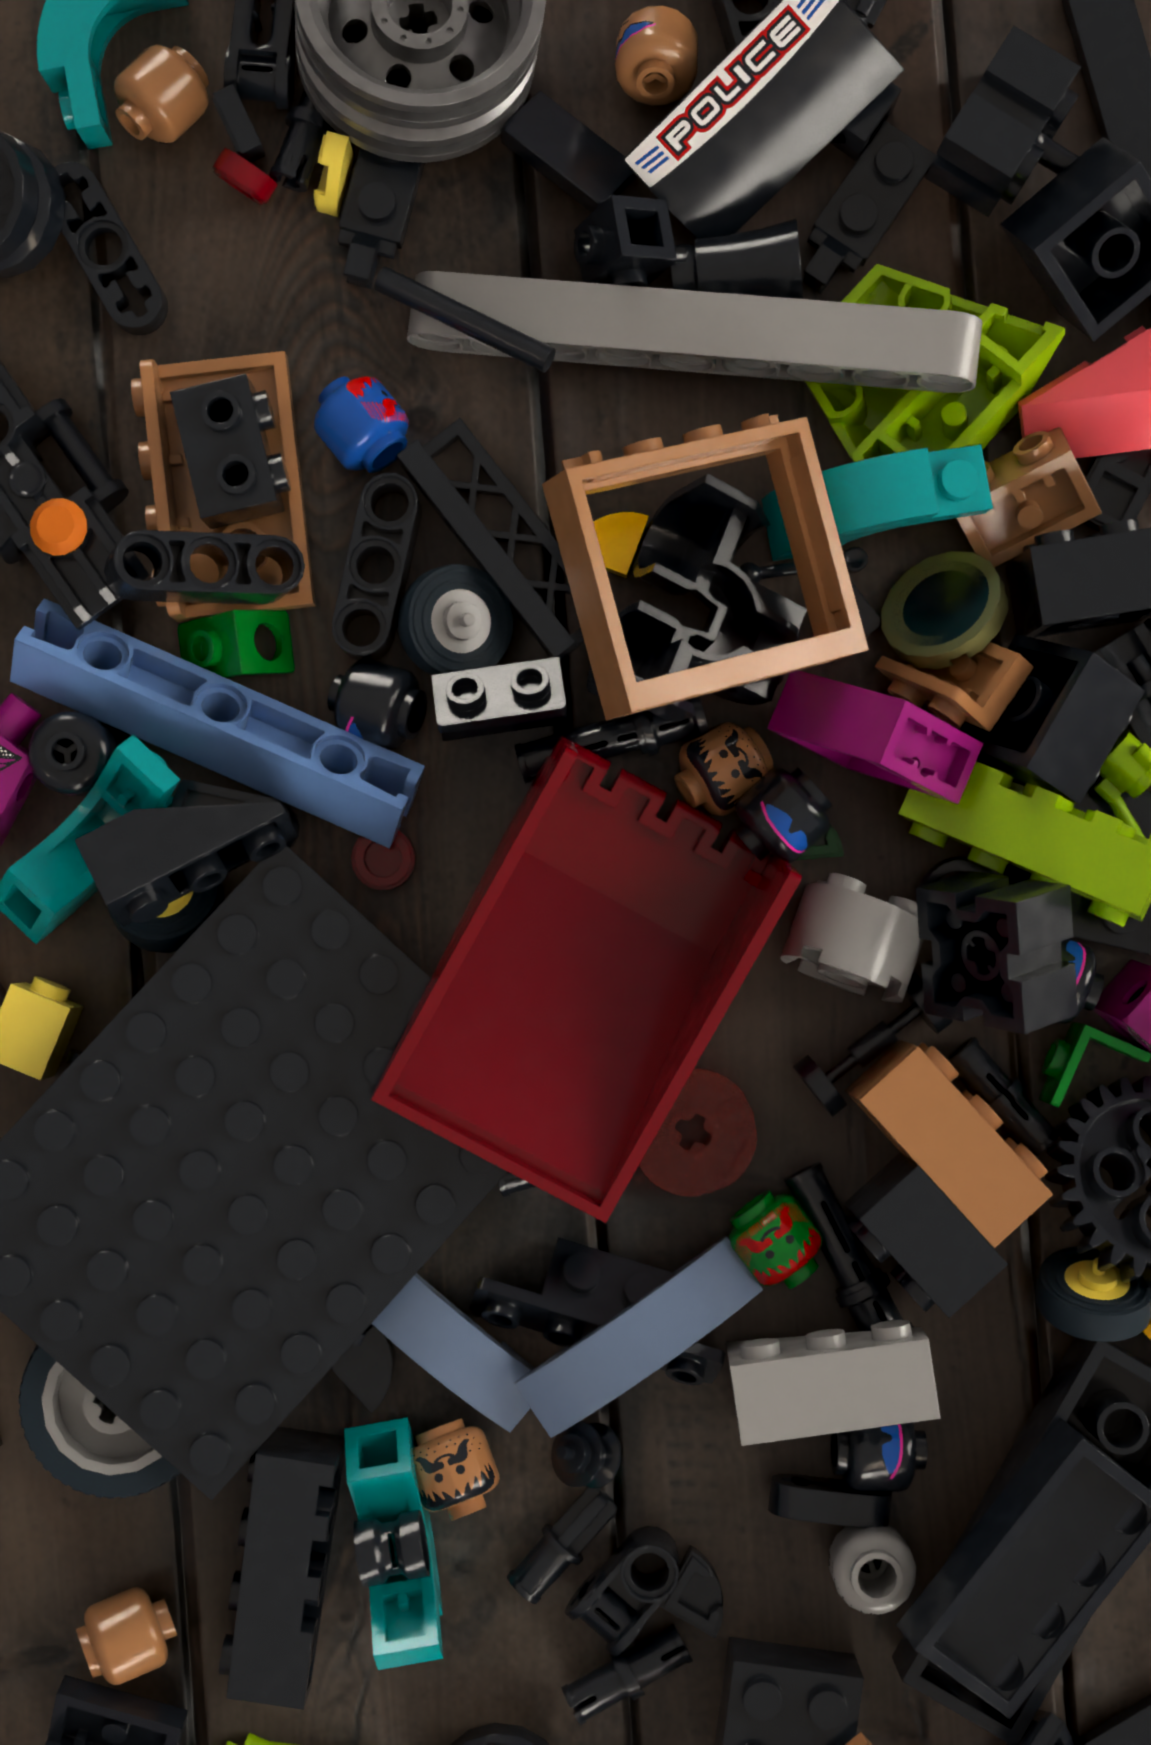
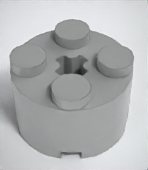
(854, 938)

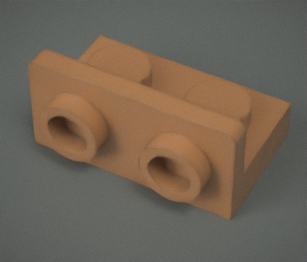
(1032, 493)

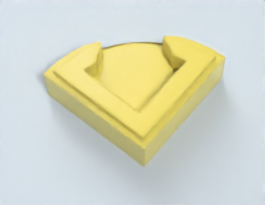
(338, 159)

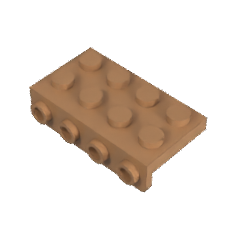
(165, 464)

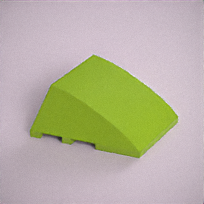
(898, 420)

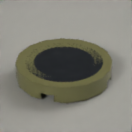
(944, 609)

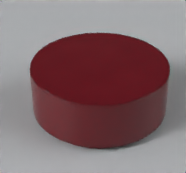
(244, 177)
(381, 866)

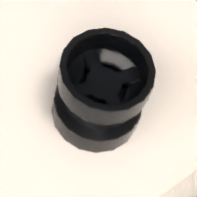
(376, 1548)

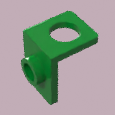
(227, 645)
(1065, 1056)

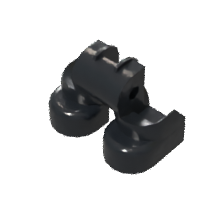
(692, 551)

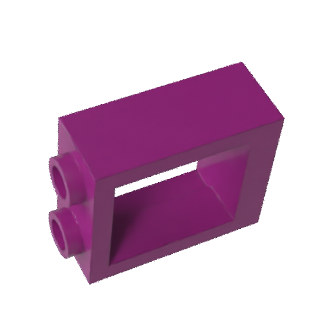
(875, 735)

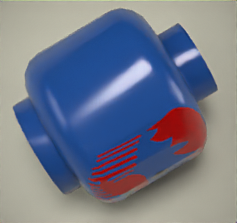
(361, 423)

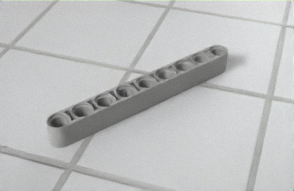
(716, 332)

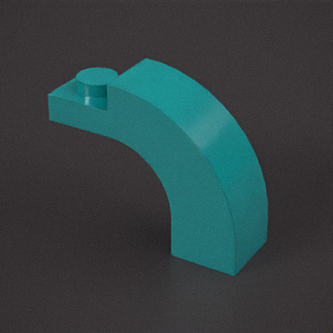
(71, 54)
(895, 493)
(53, 876)
(382, 1486)

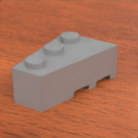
(832, 1382)

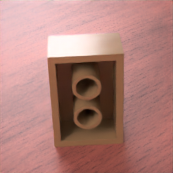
(952, 1138)

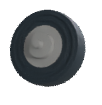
(454, 620)

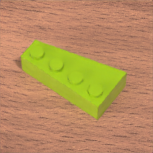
(1043, 837)

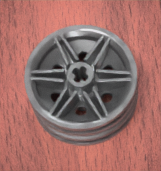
(430, 47)

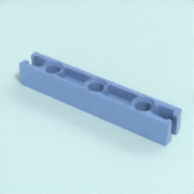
(216, 723)

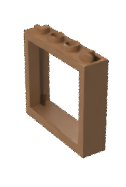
(808, 528)

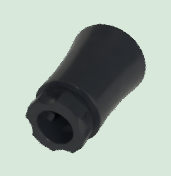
(743, 263)

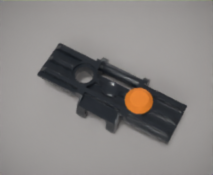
(58, 533)

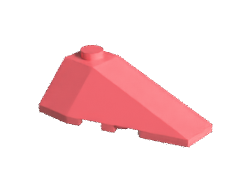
(1099, 403)

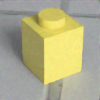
(36, 1026)

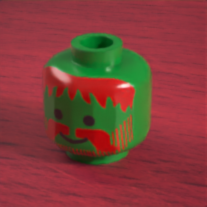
(775, 1239)

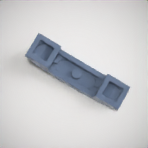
(639, 1338)
(456, 1351)

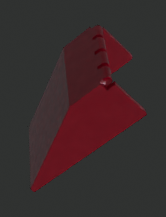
(584, 980)

